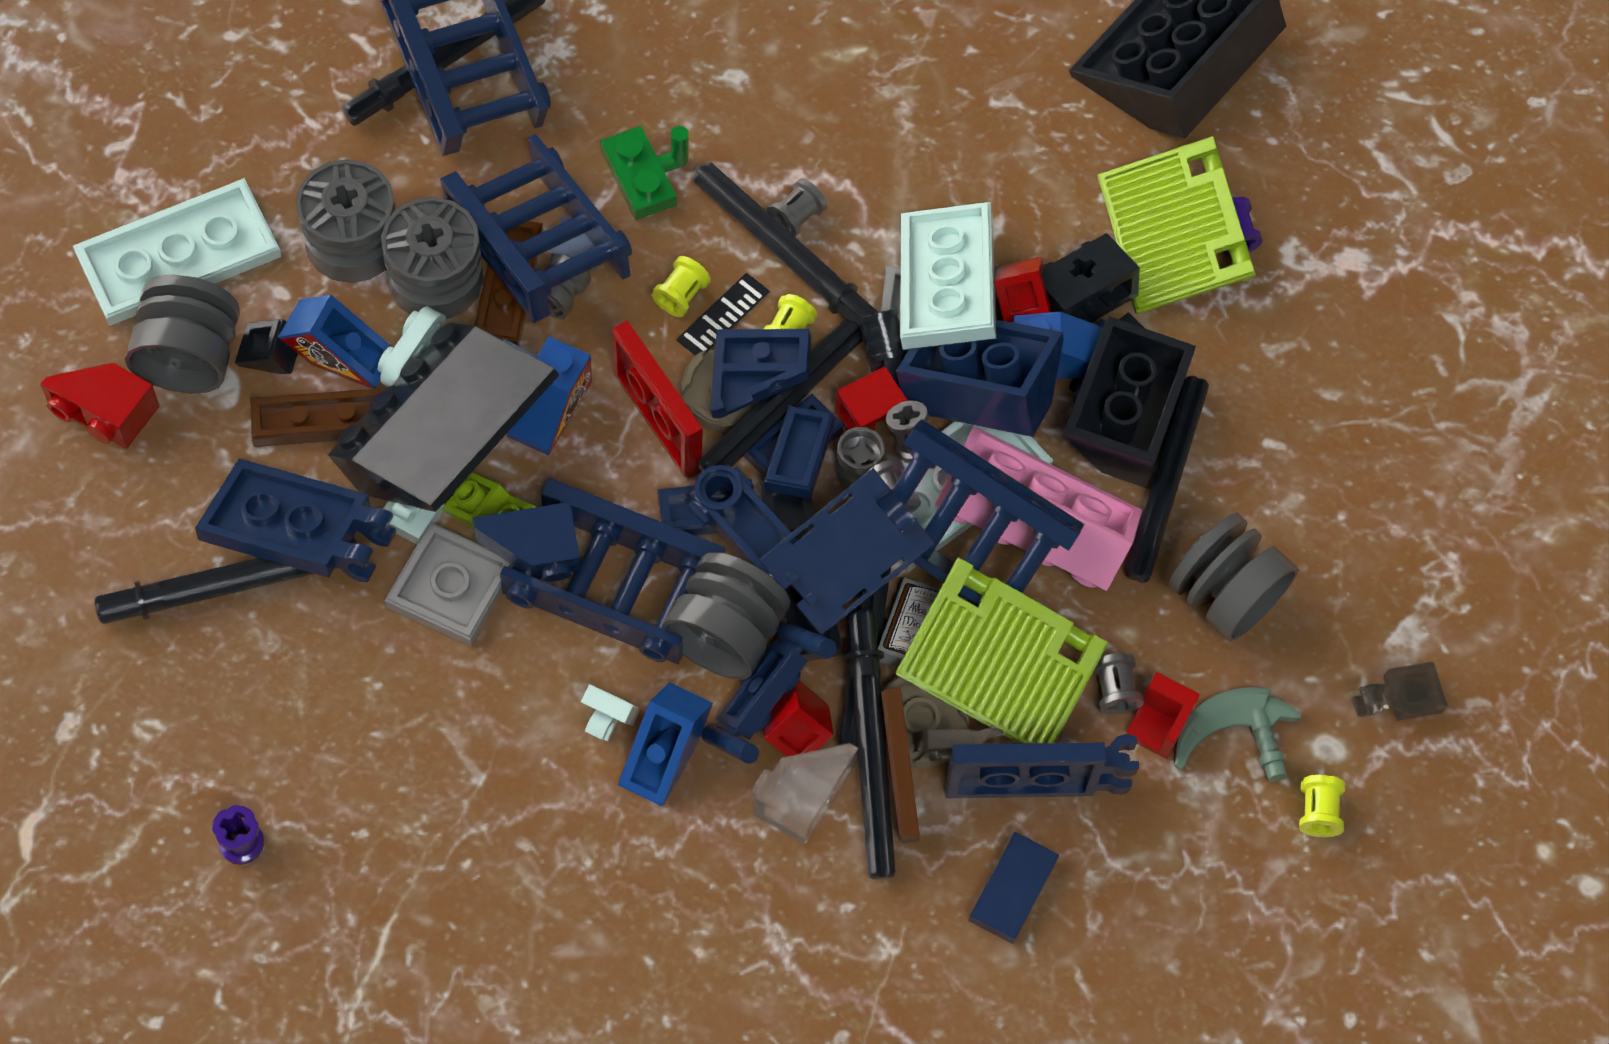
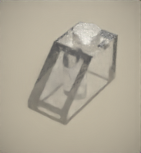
(802, 789)

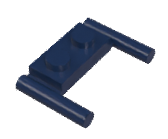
(752, 703)

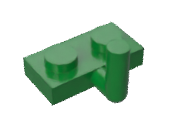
(641, 172)

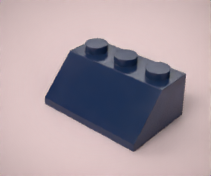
(987, 382)

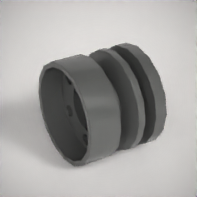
(343, 218)
(432, 256)
(182, 334)
(1225, 569)
(727, 615)

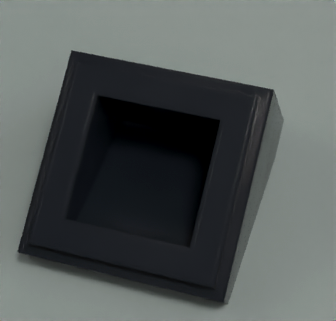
(264, 350)

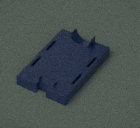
(847, 551)

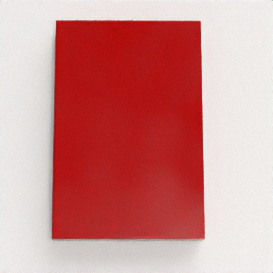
(657, 399)

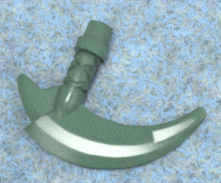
(1245, 708)

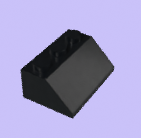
(1128, 399)

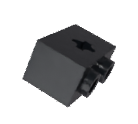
(1091, 280)

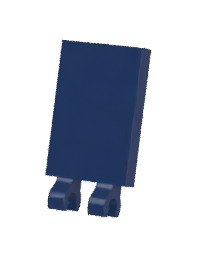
(295, 521)
(1040, 769)

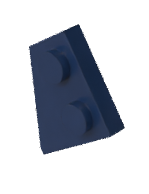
(756, 366)

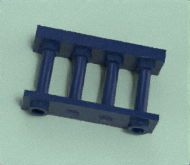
(435, 83)
(510, 258)
(1010, 499)
(611, 526)

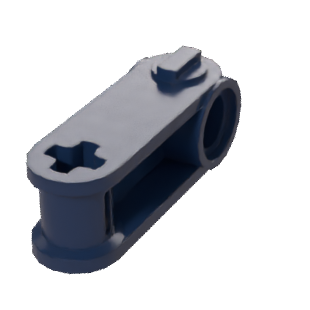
(742, 519)

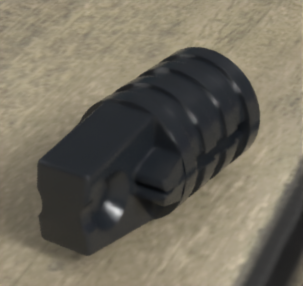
(883, 340)

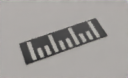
(723, 314)

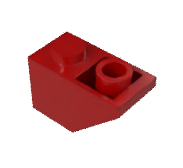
(103, 399)

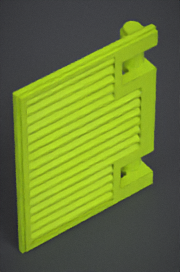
(1176, 224)
(1000, 657)

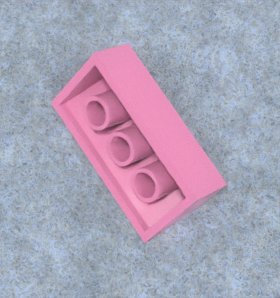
(1107, 519)

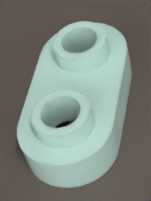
(415, 339)

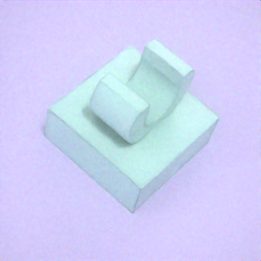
(411, 521)
(608, 710)

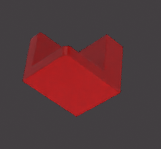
(1021, 289)
(867, 400)
(1163, 715)
(799, 722)

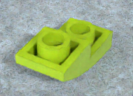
(480, 498)

